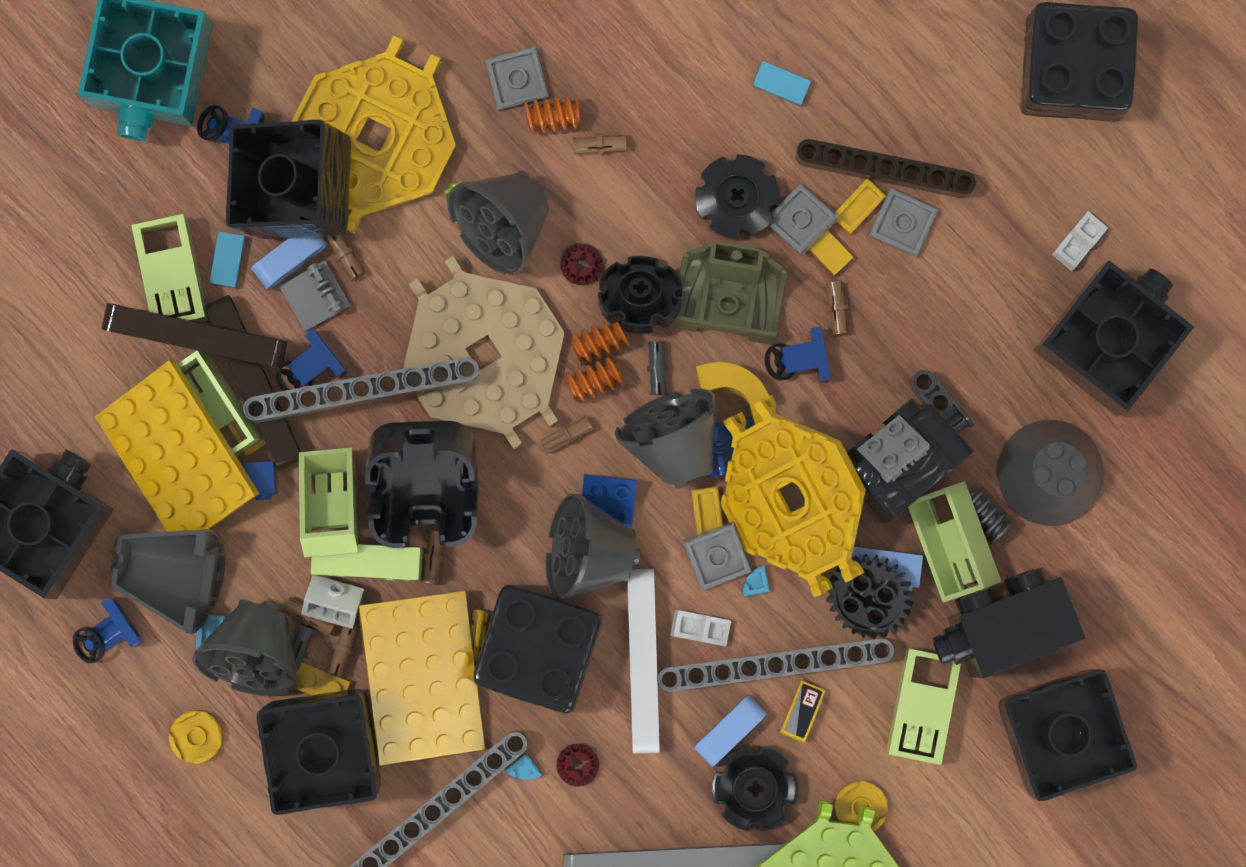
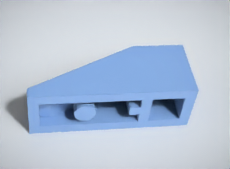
(907, 563)

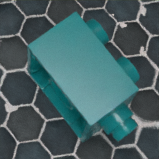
(145, 63)

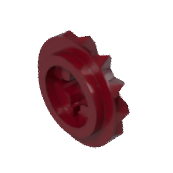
(588, 274)
(581, 752)

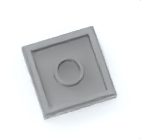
(516, 78)
(801, 219)
(903, 222)
(717, 556)

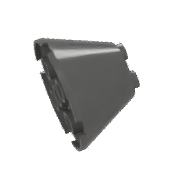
(500, 218)
(673, 435)
(1050, 472)
(587, 549)
(251, 651)

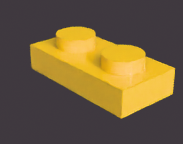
(316, 681)

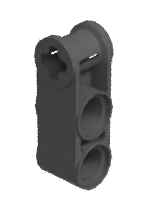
(952, 411)

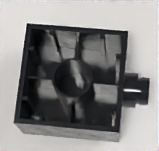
(1115, 336)
(46, 520)
(1009, 629)

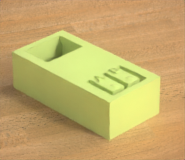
(171, 270)
(219, 398)
(327, 508)
(954, 541)
(372, 562)
(922, 707)

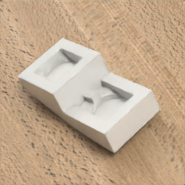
(1079, 241)
(700, 628)

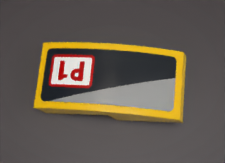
(802, 711)

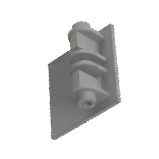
(314, 295)
(894, 448)

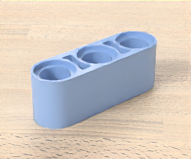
(287, 259)
(730, 730)

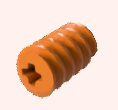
(553, 114)
(598, 341)
(595, 379)

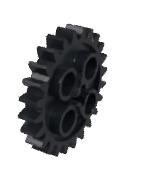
(861, 615)

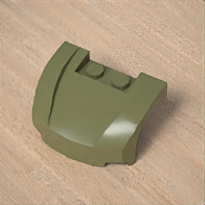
(731, 291)

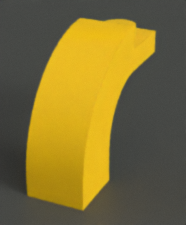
(735, 378)

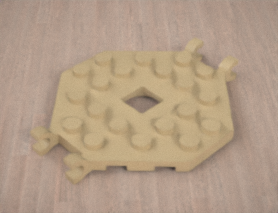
(521, 331)

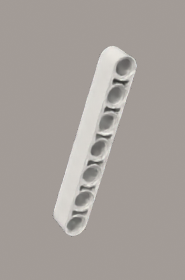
(643, 661)

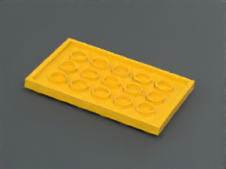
(176, 452)
(421, 677)

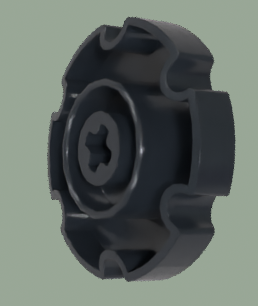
(744, 177)
(640, 294)
(769, 804)

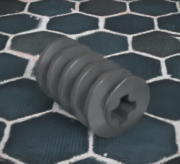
(988, 517)

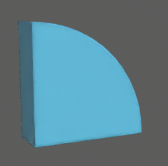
(756, 582)
(523, 769)

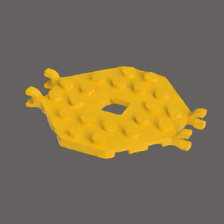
(399, 99)
(813, 535)

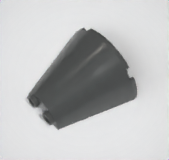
(171, 573)

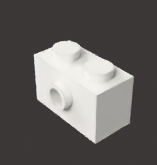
(332, 601)

